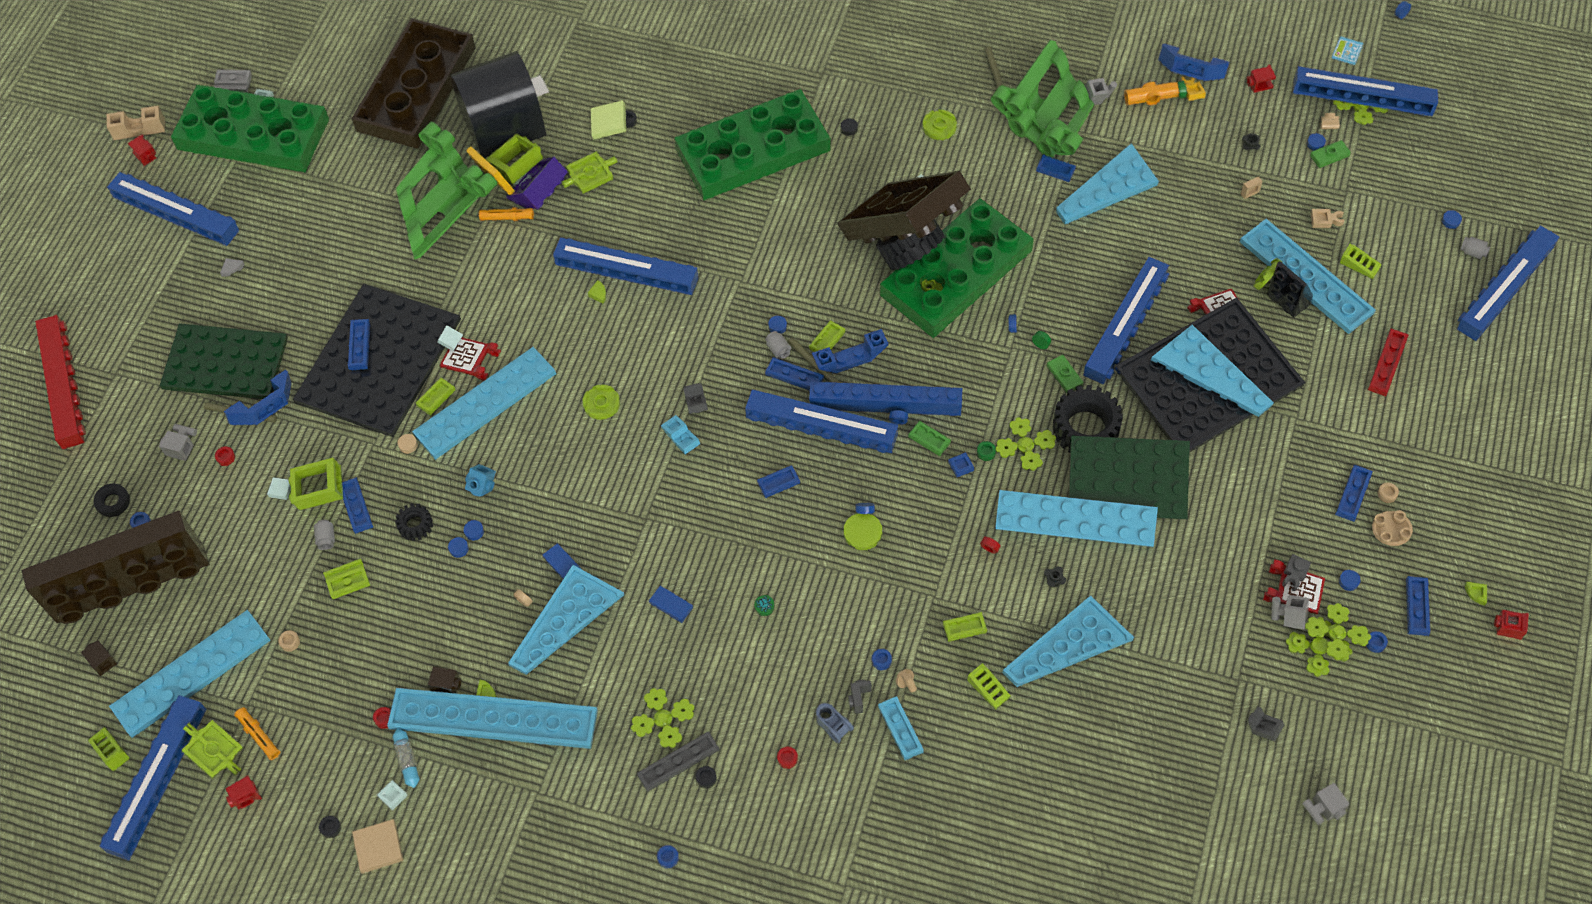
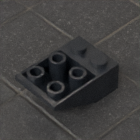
(1289, 290)

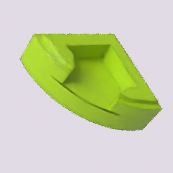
(598, 292)
(1477, 592)
(485, 689)

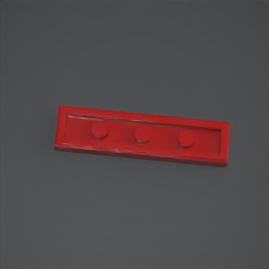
(1388, 362)

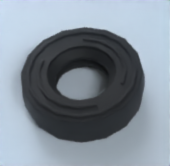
(116, 509)

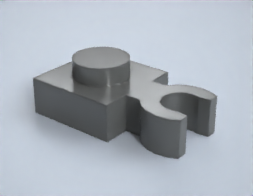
(1297, 571)

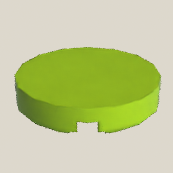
(939, 124)
(1266, 274)
(601, 402)
(862, 531)

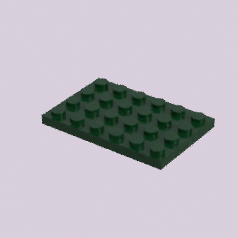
(223, 361)
(1132, 472)

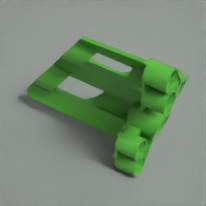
(1038, 117)
(452, 196)

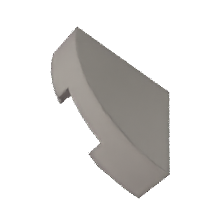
(231, 266)

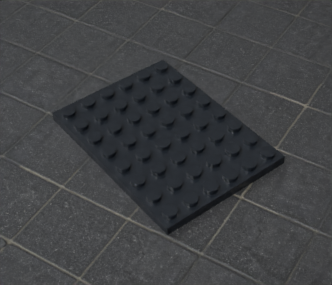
(399, 361)
(1192, 412)

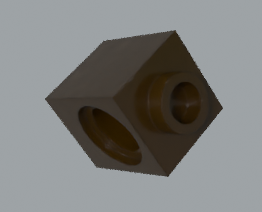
(98, 657)
(444, 680)

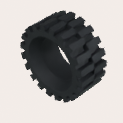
(903, 252)
(1086, 401)

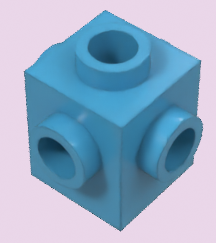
(480, 480)

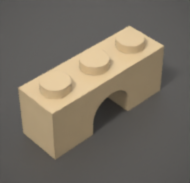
(123, 127)

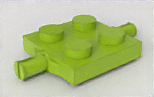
(589, 172)
(212, 749)

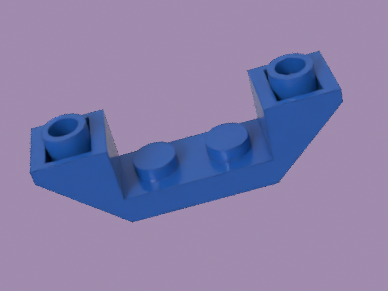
(1192, 67)
(849, 358)
(240, 415)

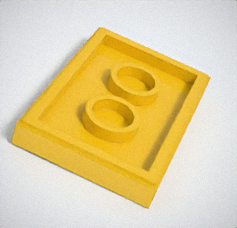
(486, 167)

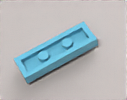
(900, 728)

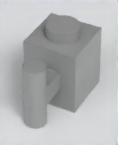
(1098, 90)
(178, 444)
(1294, 612)
(1329, 803)

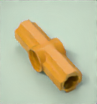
(1151, 93)

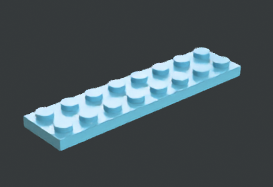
(1328, 292)
(484, 403)
(1076, 518)
(189, 673)

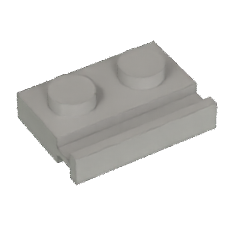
(233, 80)

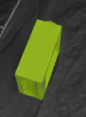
(509, 151)
(334, 483)

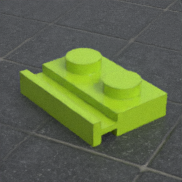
(346, 579)

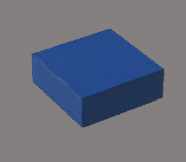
(961, 464)

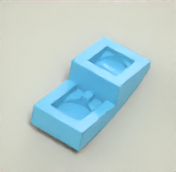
(680, 435)

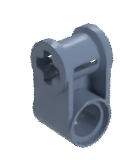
(835, 725)

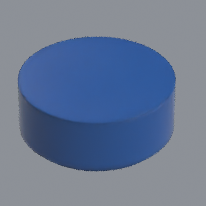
(1402, 9)
(1316, 141)
(1451, 219)
(1012, 323)
(778, 324)
(898, 417)
(865, 508)
(139, 518)
(473, 530)
(458, 547)
(1349, 580)
(1377, 642)
(881, 659)
(667, 856)

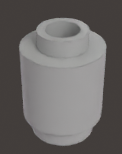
(1475, 247)
(778, 345)
(324, 534)

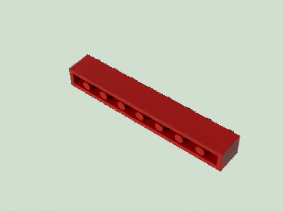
(60, 382)

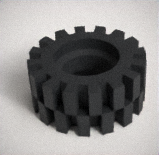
(409, 513)

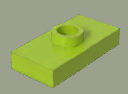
(827, 337)
(435, 396)
(964, 626)

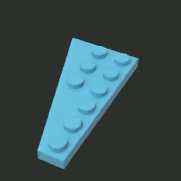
(1116, 181)
(1207, 367)
(569, 610)
(1075, 638)

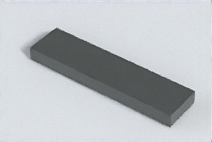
(677, 761)

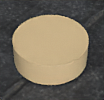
(407, 443)
(1388, 492)
(522, 598)
(289, 641)

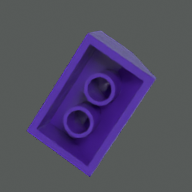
(544, 179)

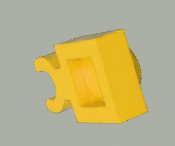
(1194, 90)

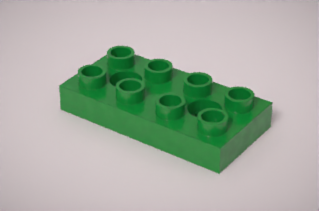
(245, 128)
(754, 144)
(958, 267)

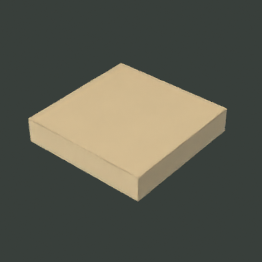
(377, 846)

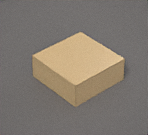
(1251, 187)

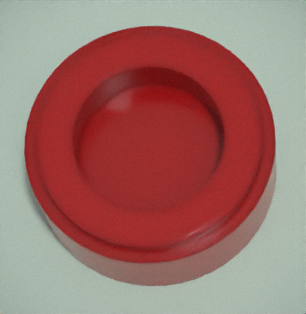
(225, 456)
(990, 545)
(381, 717)
(787, 757)

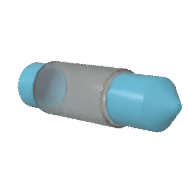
(406, 758)

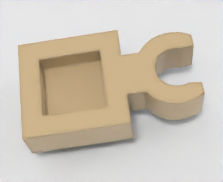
(1324, 218)

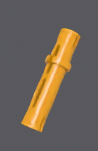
(506, 214)
(247, 720)

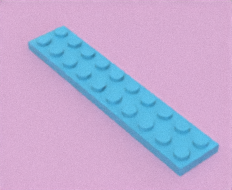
(493, 718)

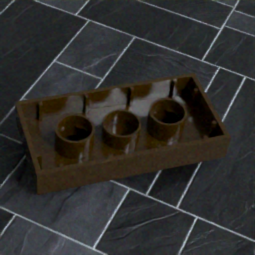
(413, 80)
(905, 208)
(116, 568)

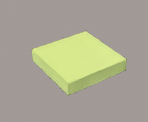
(608, 119)

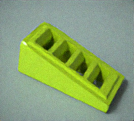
(1357, 253)
(987, 675)
(115, 758)

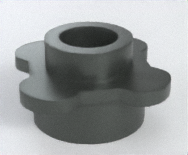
(1251, 141)
(1054, 582)

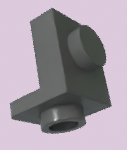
(695, 398)
(855, 698)
(1265, 725)

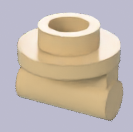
(1330, 121)
(905, 678)

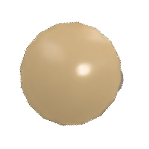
(1392, 528)

